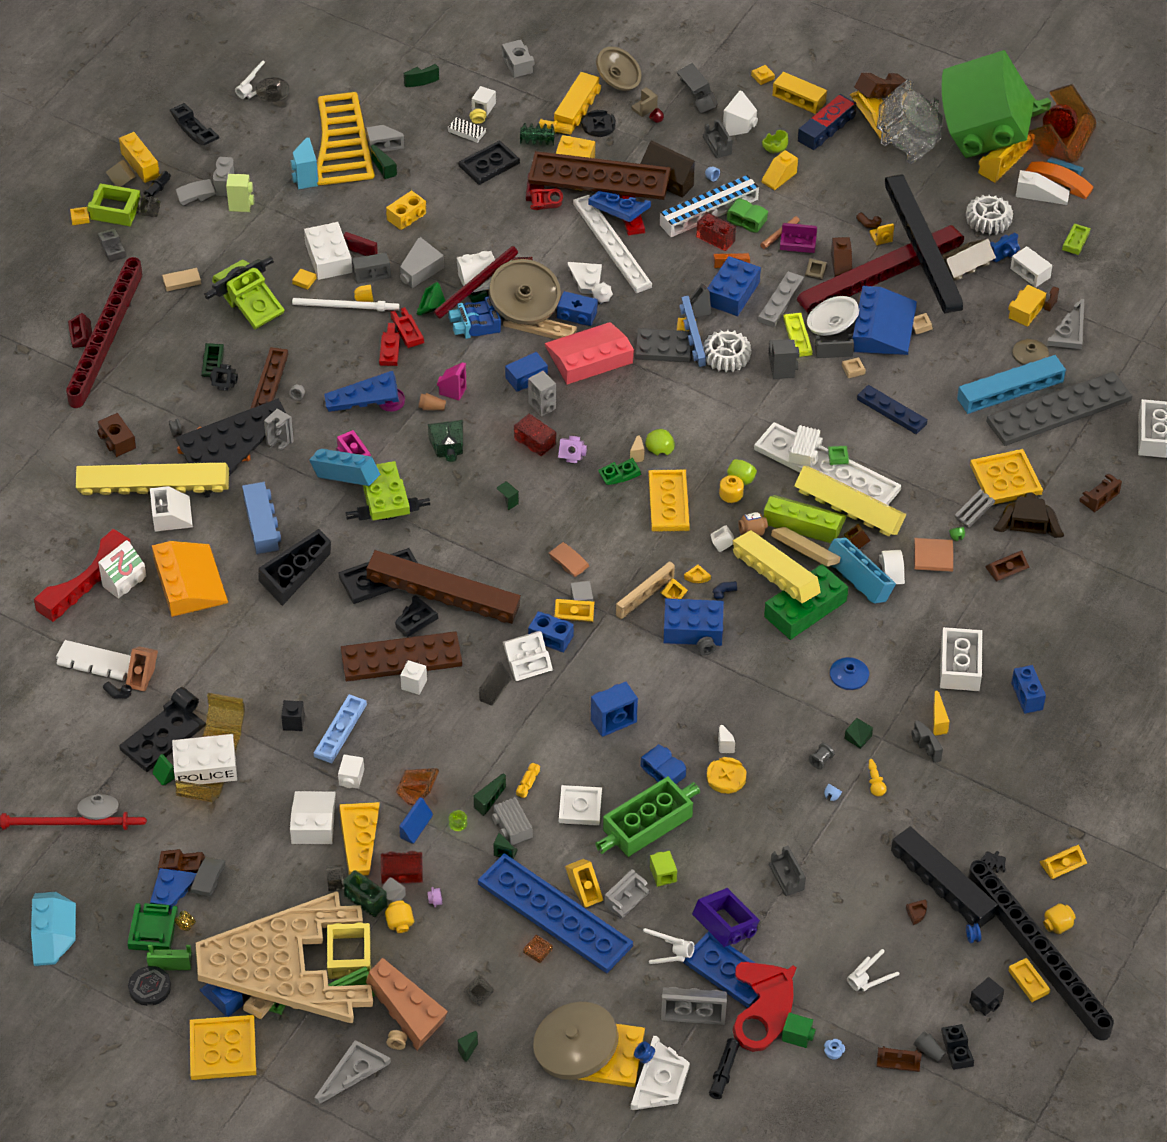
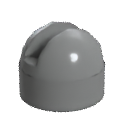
(294, 390)

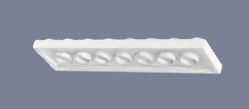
(777, 444)

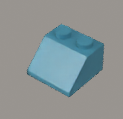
(304, 165)

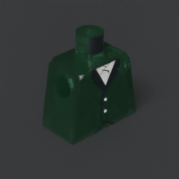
(447, 439)

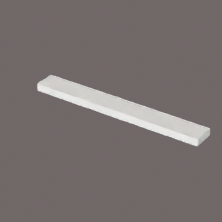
(613, 245)

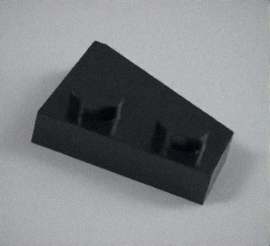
(415, 617)

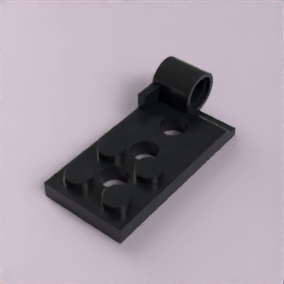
(177, 709)

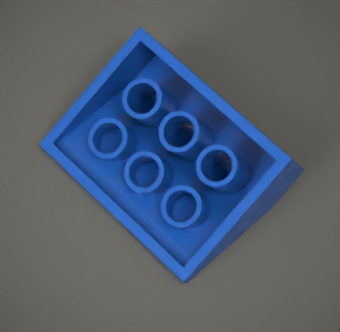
(883, 322)

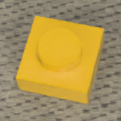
(762, 74)

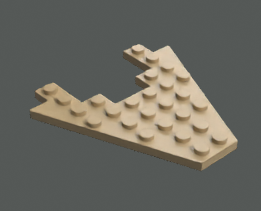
(268, 959)

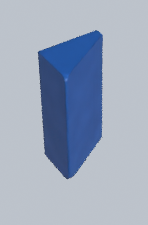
(415, 821)

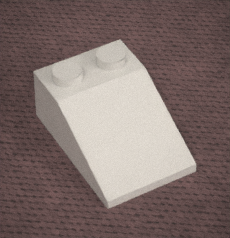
(312, 817)

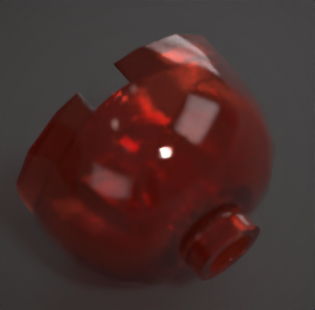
(1062, 118)

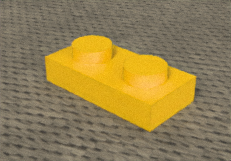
(1029, 980)

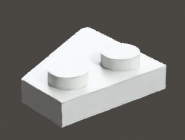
(585, 275)

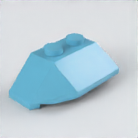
(52, 927)

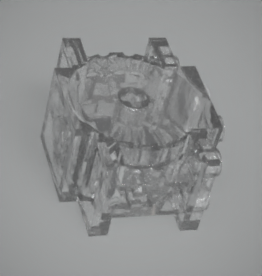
(910, 121)

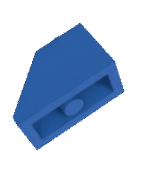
(224, 999)

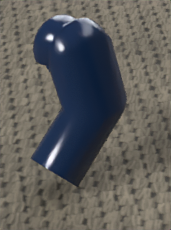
(724, 587)

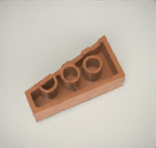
(406, 1003)

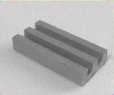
(985, 497)

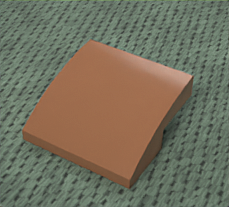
(933, 554)

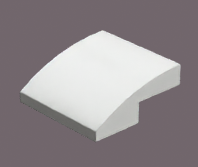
(527, 656)

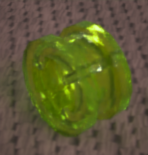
(458, 815)

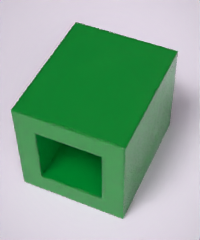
(798, 1030)

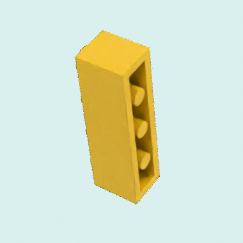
(578, 99)

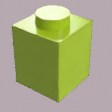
(663, 868)

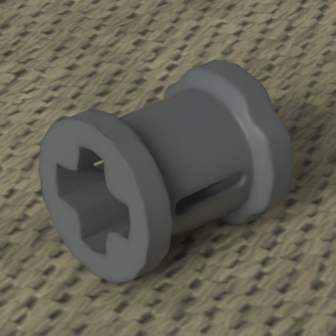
(821, 755)

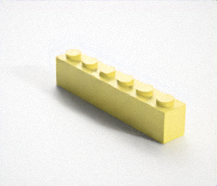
(850, 500)
(776, 566)

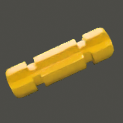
(528, 780)

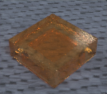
(538, 948)

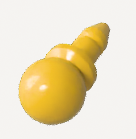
(877, 787)

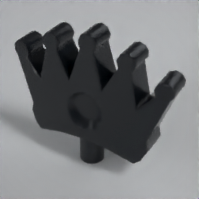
(994, 860)

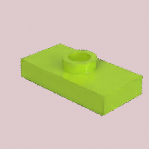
(1076, 239)

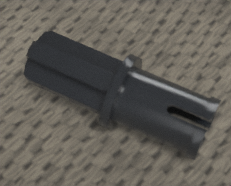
(157, 184)

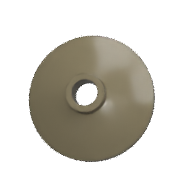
(1029, 351)

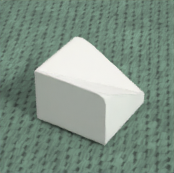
(722, 538)
(725, 741)

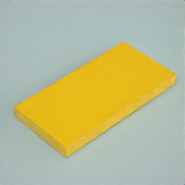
(668, 500)

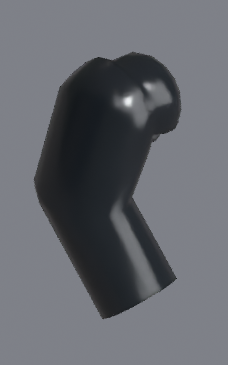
(117, 693)

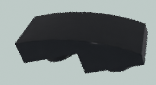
(957, 1046)

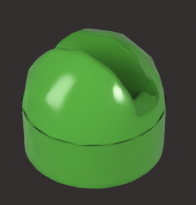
(957, 532)

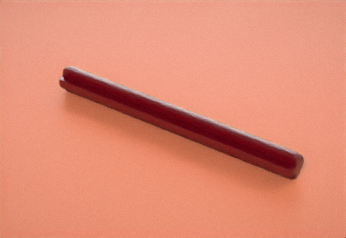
(475, 282)

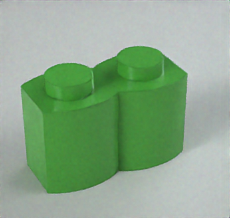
(747, 215)

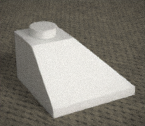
(739, 115)

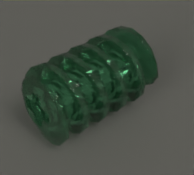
(538, 133)

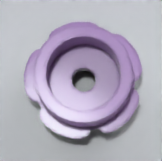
(435, 897)

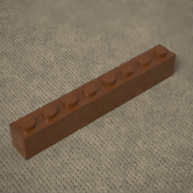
(443, 587)

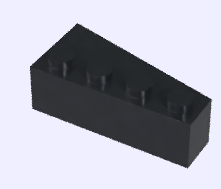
(294, 566)

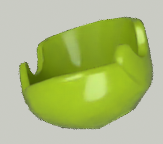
(776, 143)
(660, 442)
(743, 470)

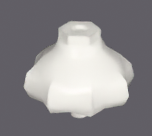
(602, 292)

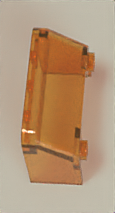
(1069, 148)

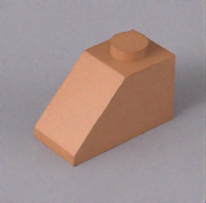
(141, 667)

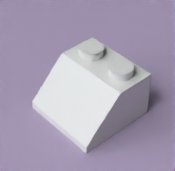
(472, 265)

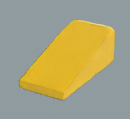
(940, 717)

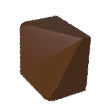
(857, 536)

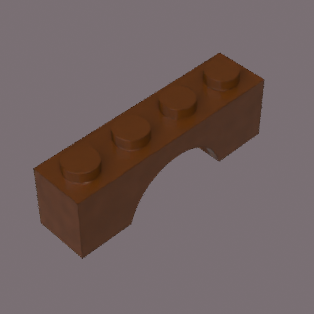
(876, 87)

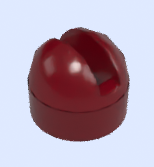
(656, 115)

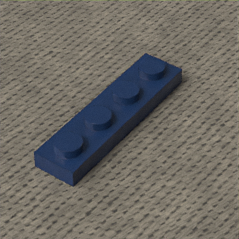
(892, 409)

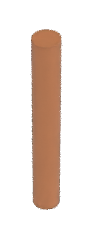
(777, 234)

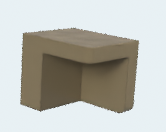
(647, 103)
(120, 173)

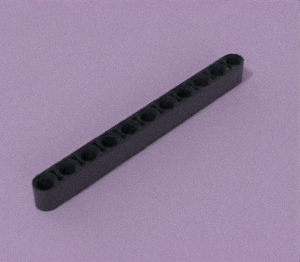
(923, 244)
(1047, 954)

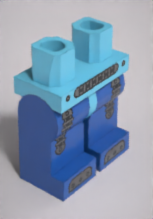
(475, 319)

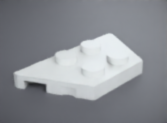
(660, 1078)

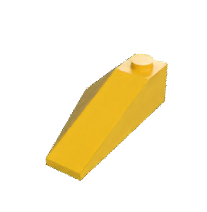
(1002, 159)

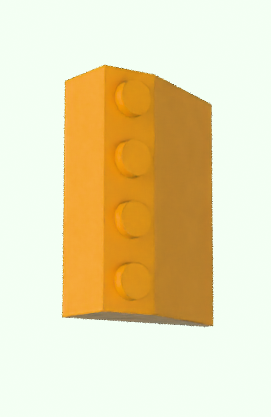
(188, 576)

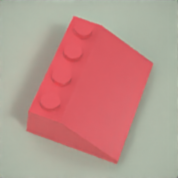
(590, 352)

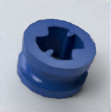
(973, 933)
(644, 1052)

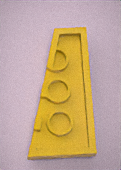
(358, 832)

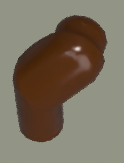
(869, 223)

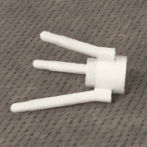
(245, 88)
(681, 948)
(859, 977)

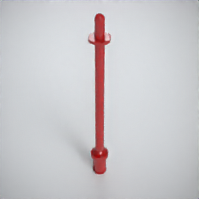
(6, 821)

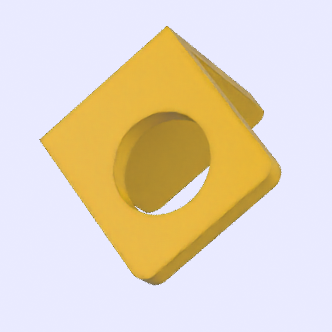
(884, 234)

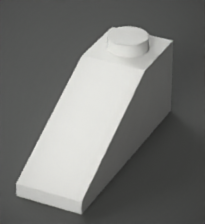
(1037, 187)

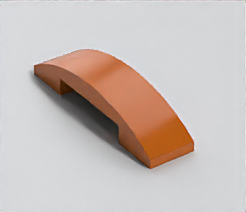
(1059, 174)

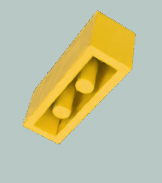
(799, 92)
(139, 157)

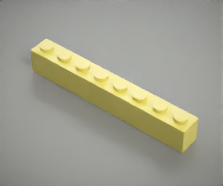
(141, 478)

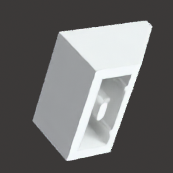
(170, 509)

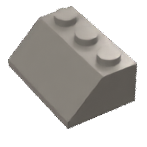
(694, 1005)

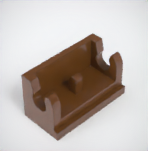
(1102, 493)

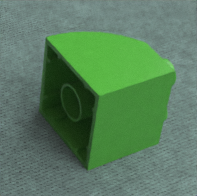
(986, 104)

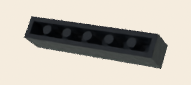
(943, 877)

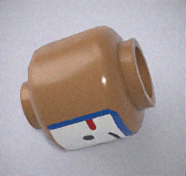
(753, 522)

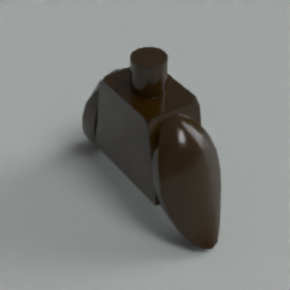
(1029, 515)

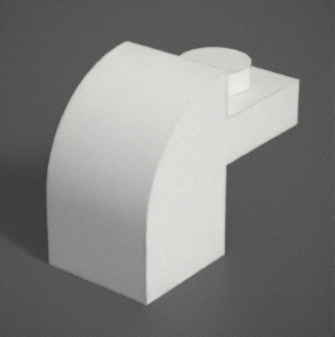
(893, 565)

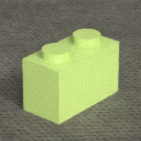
(239, 192)

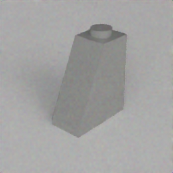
(421, 263)

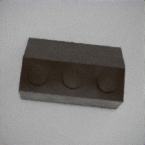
(681, 167)

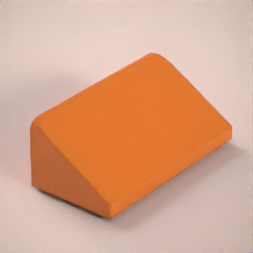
(719, 259)

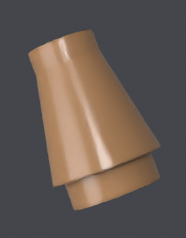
(429, 402)

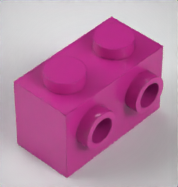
(351, 443)

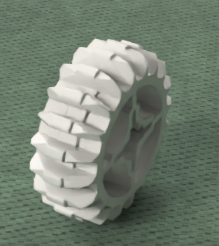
(989, 214)
(726, 355)

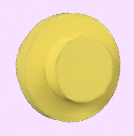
(477, 116)

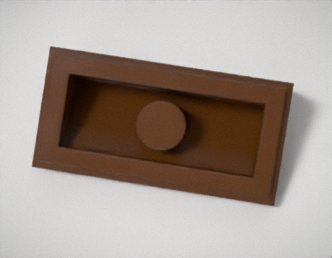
(1007, 566)

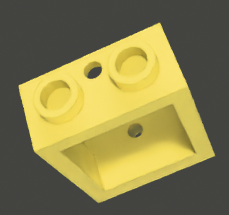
(341, 968)

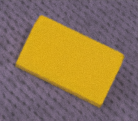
(574, 610)
(1063, 861)

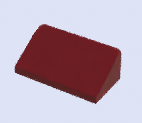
(80, 330)

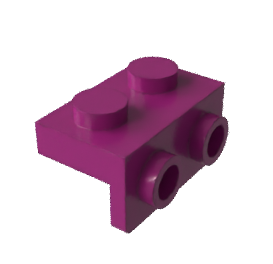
(798, 237)

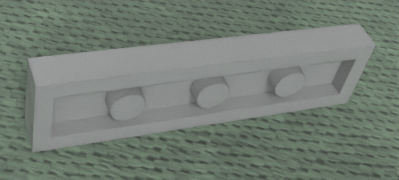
(781, 299)

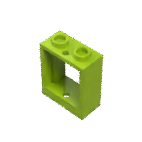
(113, 215)

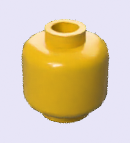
(731, 489)
(399, 916)
(1059, 918)

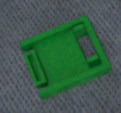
(152, 924)

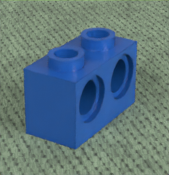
(555, 632)
(1028, 689)

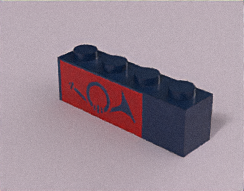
(827, 122)

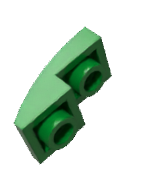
(619, 473)

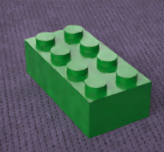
(794, 617)

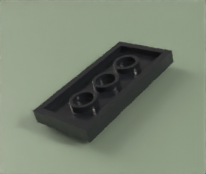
(361, 588)

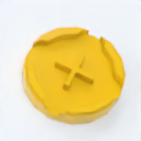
(726, 775)

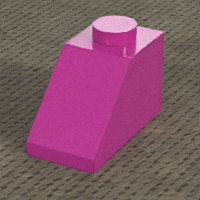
(453, 382)

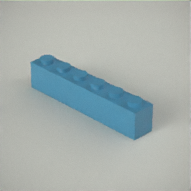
(1011, 384)

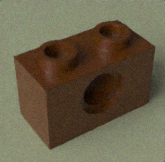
(116, 435)

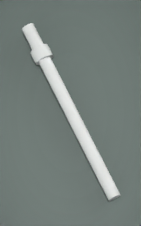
(380, 306)

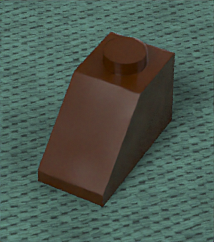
(841, 255)

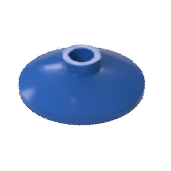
(849, 673)

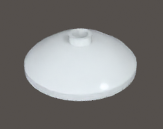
(833, 316)

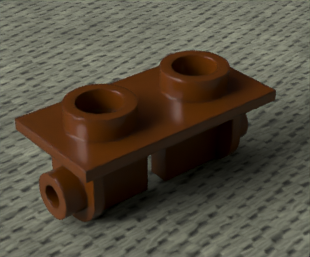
(899, 1059)

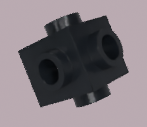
(217, 377)

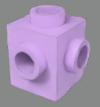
(565, 449)

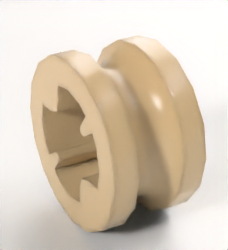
(397, 1039)

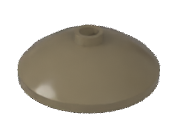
(618, 68)

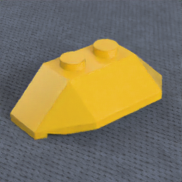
(869, 108)

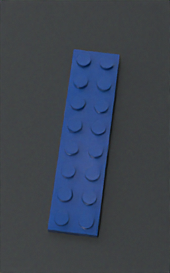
(555, 913)

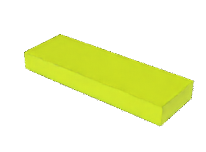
(797, 331)

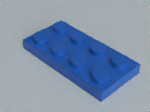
(718, 966)

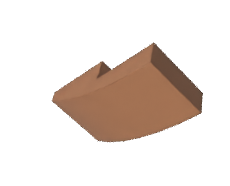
(569, 559)

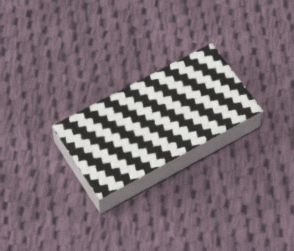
(466, 130)

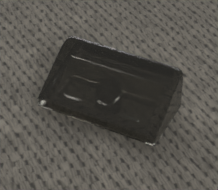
(494, 684)

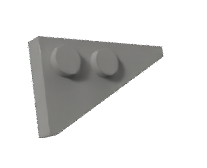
(1070, 331)
(355, 1066)

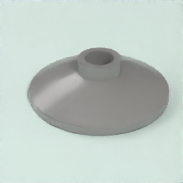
(98, 806)

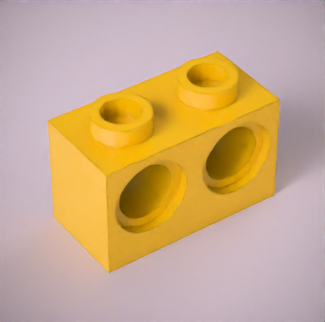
(406, 210)

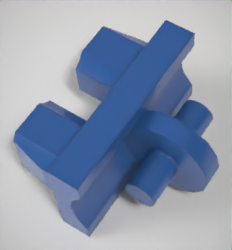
(1005, 247)

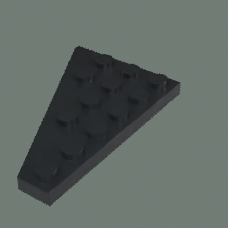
(228, 439)

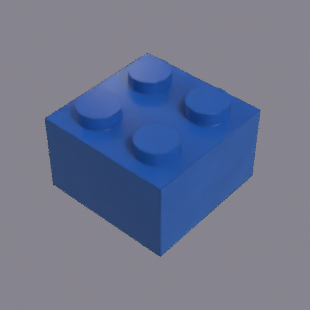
(614, 709)

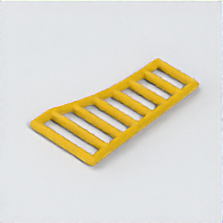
(367, 163)

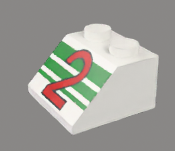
(121, 570)

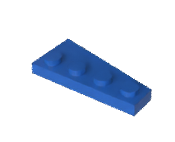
(372, 390)

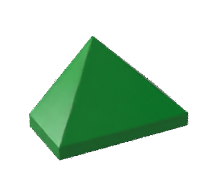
(431, 299)

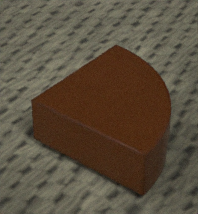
(1053, 299)
(917, 911)

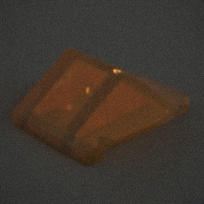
(416, 784)

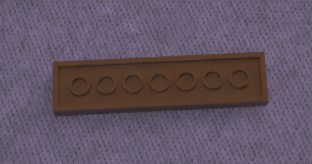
(599, 175)

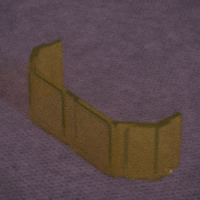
(223, 718)

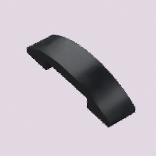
(191, 126)

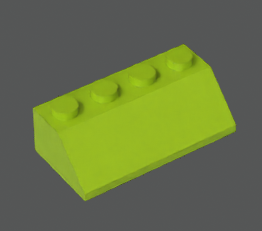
(803, 518)

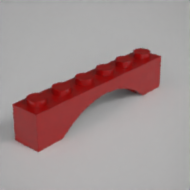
(57, 599)

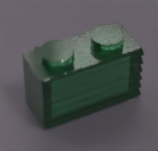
(365, 893)

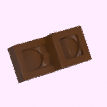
(181, 862)

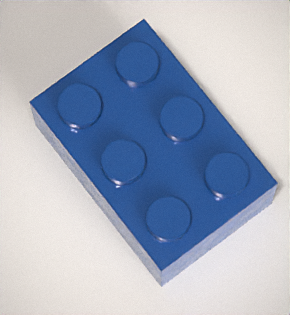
(733, 285)
(691, 620)

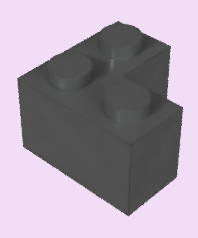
(783, 358)

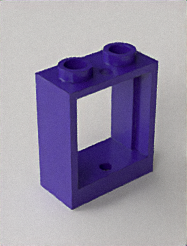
(707, 915)

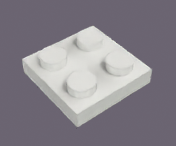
(580, 805)

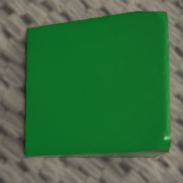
(163, 770)

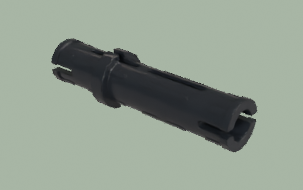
(721, 1076)

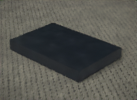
(489, 162)

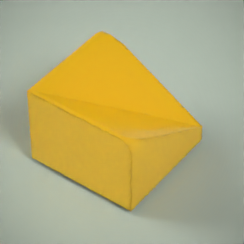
(673, 590)

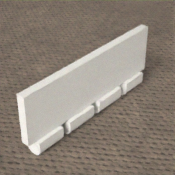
(98, 659)

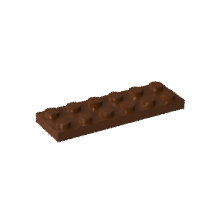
(391, 656)

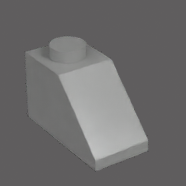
(384, 138)

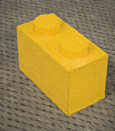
(1027, 305)

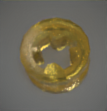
(185, 920)

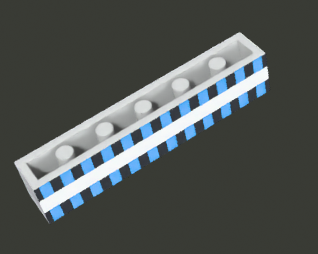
(716, 202)

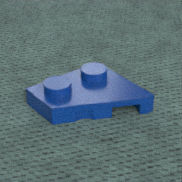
(171, 886)

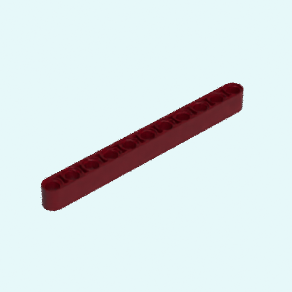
(876, 270)
(104, 333)

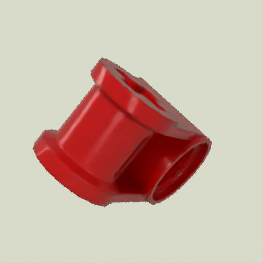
(544, 198)

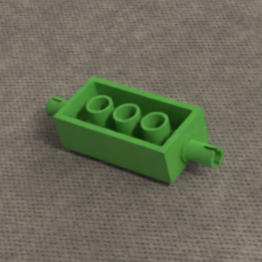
(647, 816)

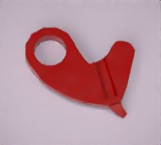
(775, 1001)

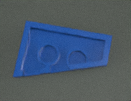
(623, 208)

